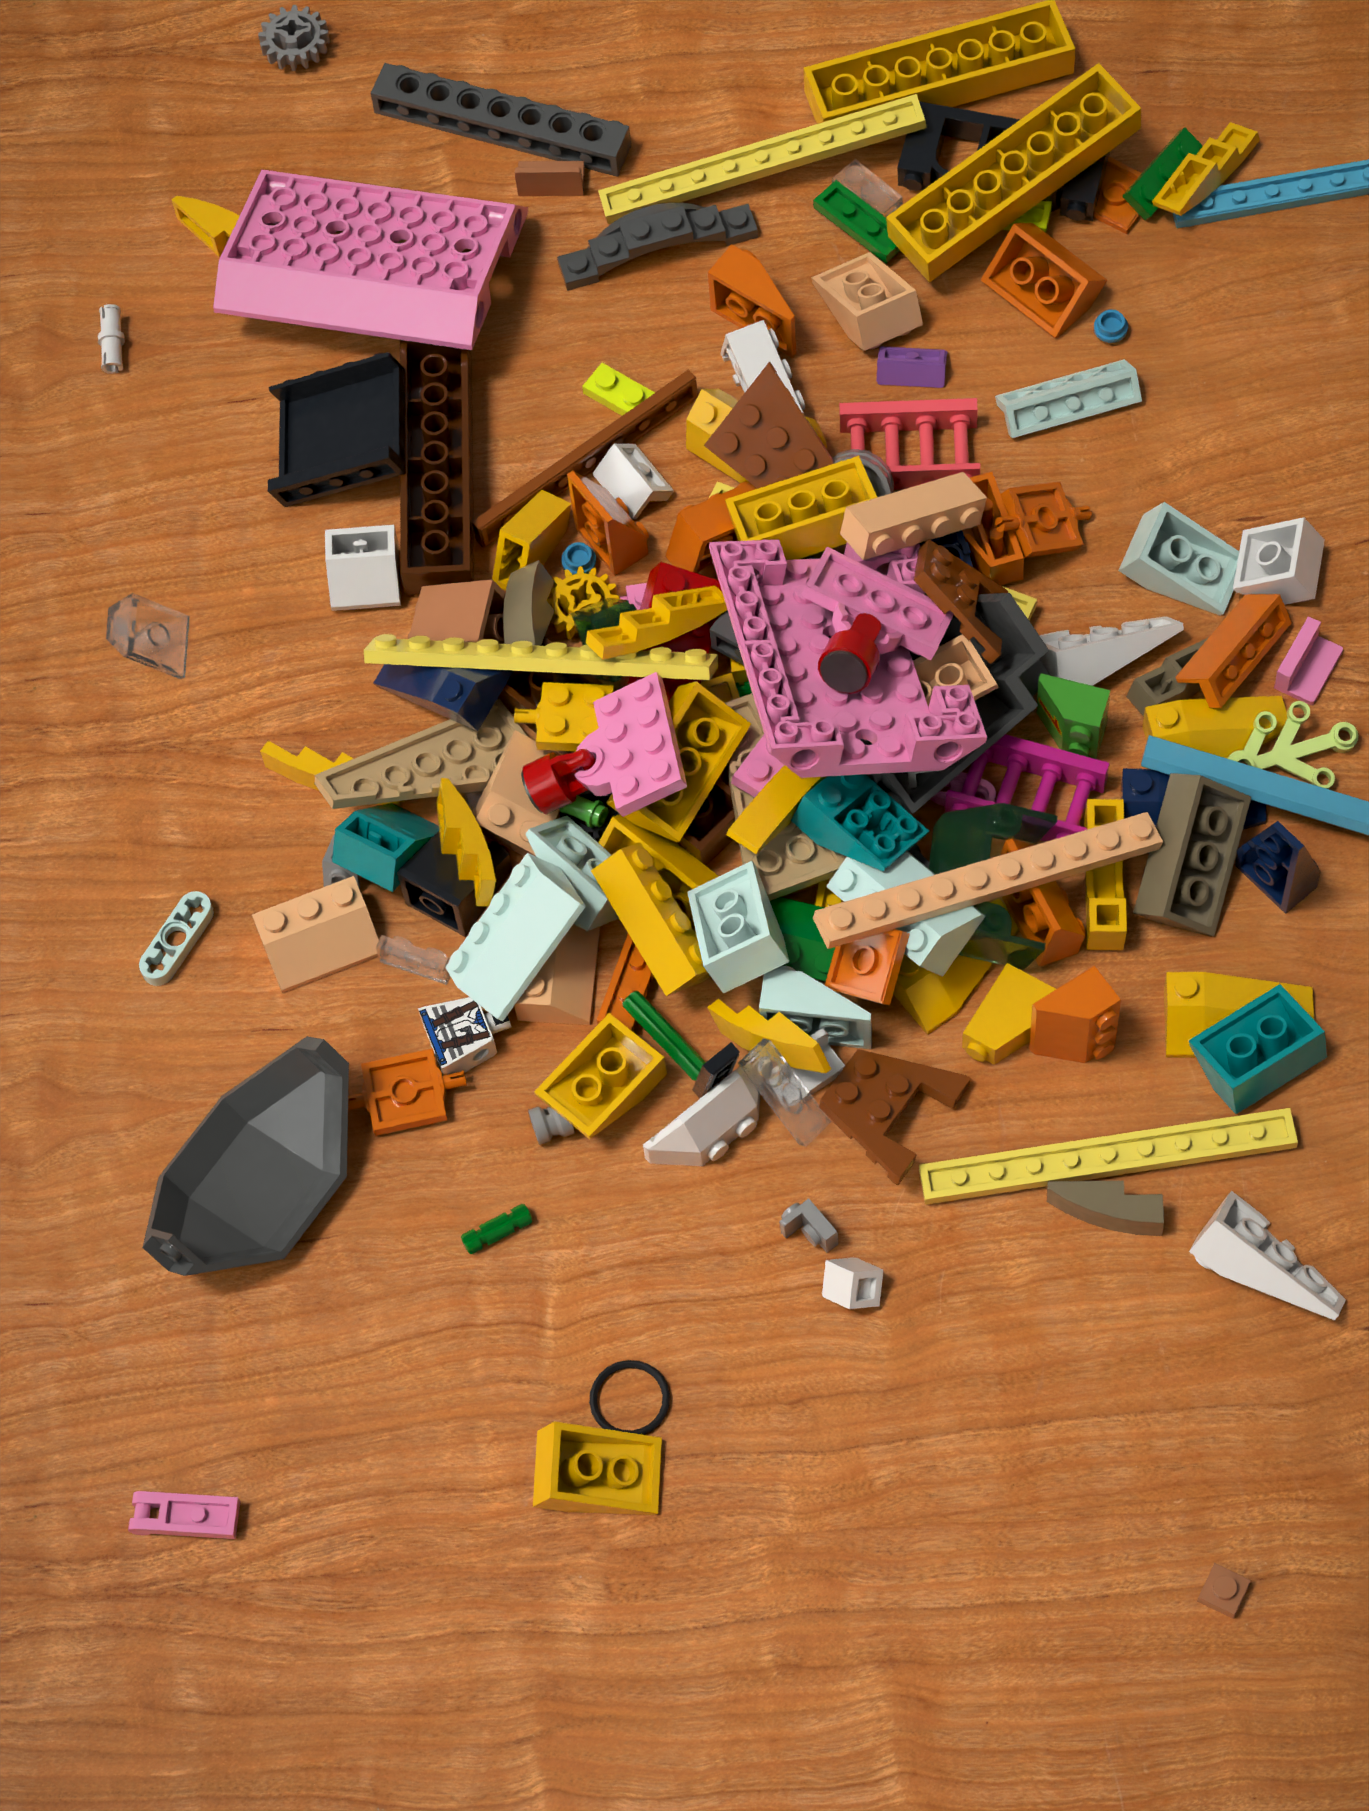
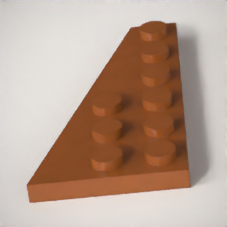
(769, 436)

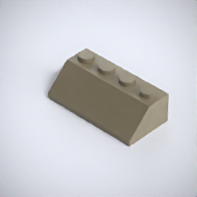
(1192, 869)

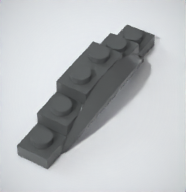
(652, 230)

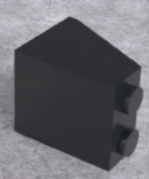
(433, 885)

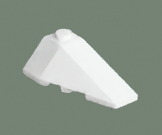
(1105, 649)
(1246, 1252)

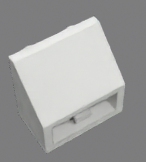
(363, 567)

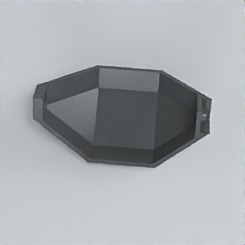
(255, 1166)

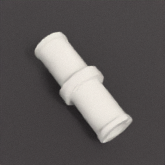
(111, 338)

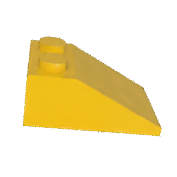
(603, 1077)
(596, 1470)

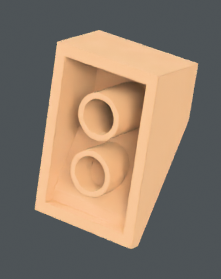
(869, 301)
(504, 806)

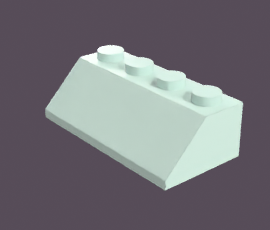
(515, 935)
(931, 942)

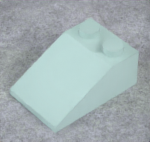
(1181, 560)
(576, 853)
(736, 928)
(815, 1007)

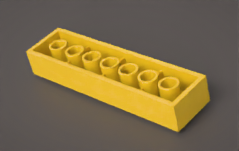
(947, 64)
(1014, 172)

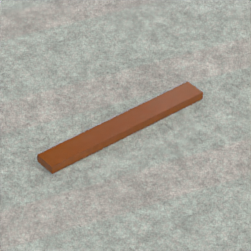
(589, 454)

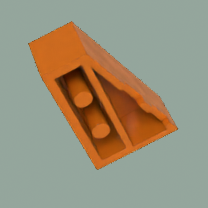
(699, 526)
(992, 551)

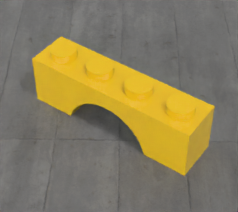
(1104, 886)

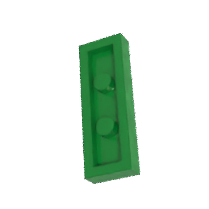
(1159, 171)
(856, 219)

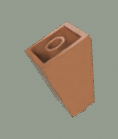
(460, 611)

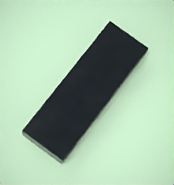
(716, 1070)

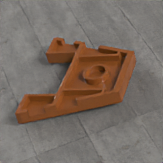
(955, 588)
(875, 1093)

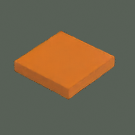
(1111, 206)
(868, 966)

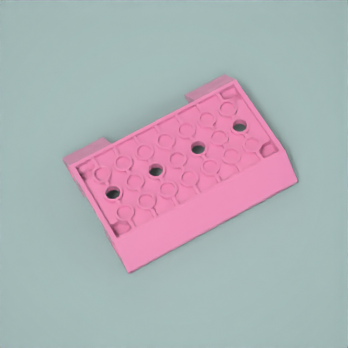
(362, 275)
(802, 717)

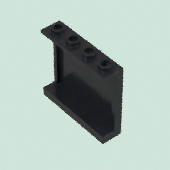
(340, 429)

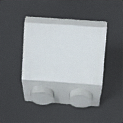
(1280, 560)

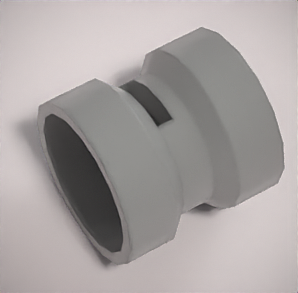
(548, 1123)

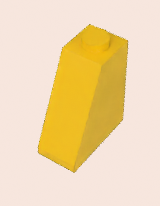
(530, 535)
(1004, 1016)

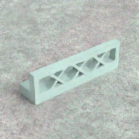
(1069, 398)

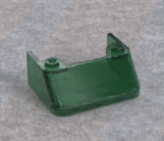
(965, 839)

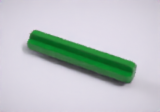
(664, 1034)

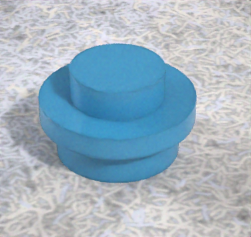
(1110, 326)
(578, 555)

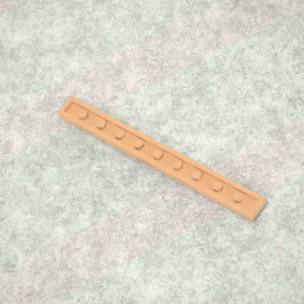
(986, 880)

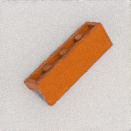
(1236, 647)

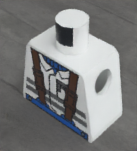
(461, 1033)

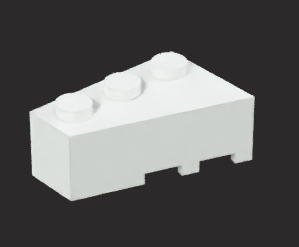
(751, 351)

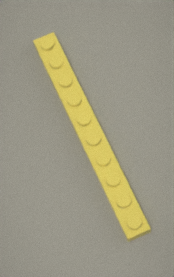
(765, 157)
(528, 657)
(1108, 1156)

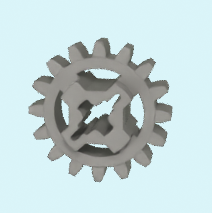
(294, 37)

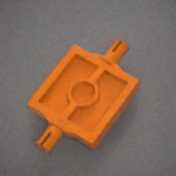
(1042, 519)
(404, 1091)

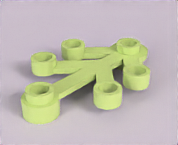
(1286, 755)

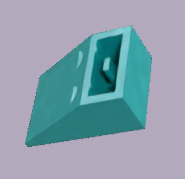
(858, 820)
(380, 841)

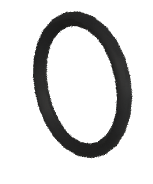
(630, 1364)

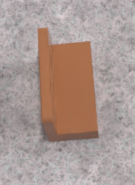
(550, 178)

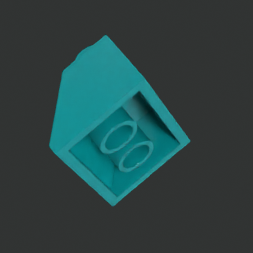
(1259, 1048)

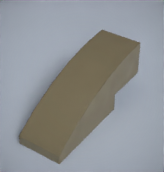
(526, 604)
(1161, 685)
(1108, 1207)

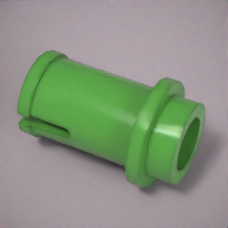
(591, 812)

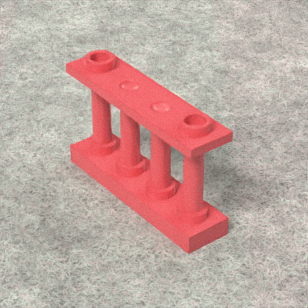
(911, 416)

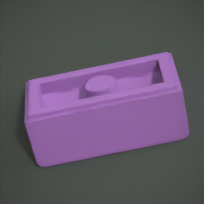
(911, 367)

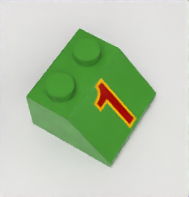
(1073, 714)

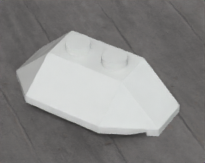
(708, 1125)

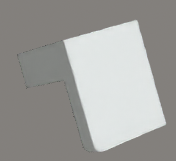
(852, 1283)

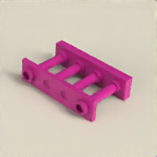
(1041, 760)

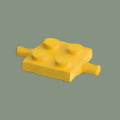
(564, 714)

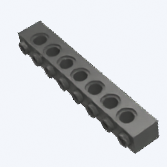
(500, 119)

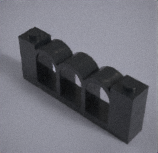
(922, 149)

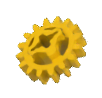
(577, 593)

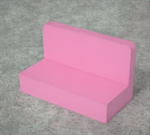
(1307, 664)

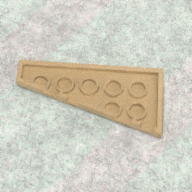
(418, 762)
(791, 858)

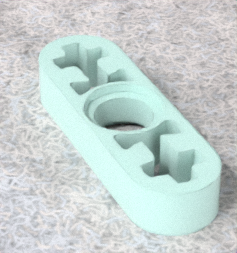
(154, 955)

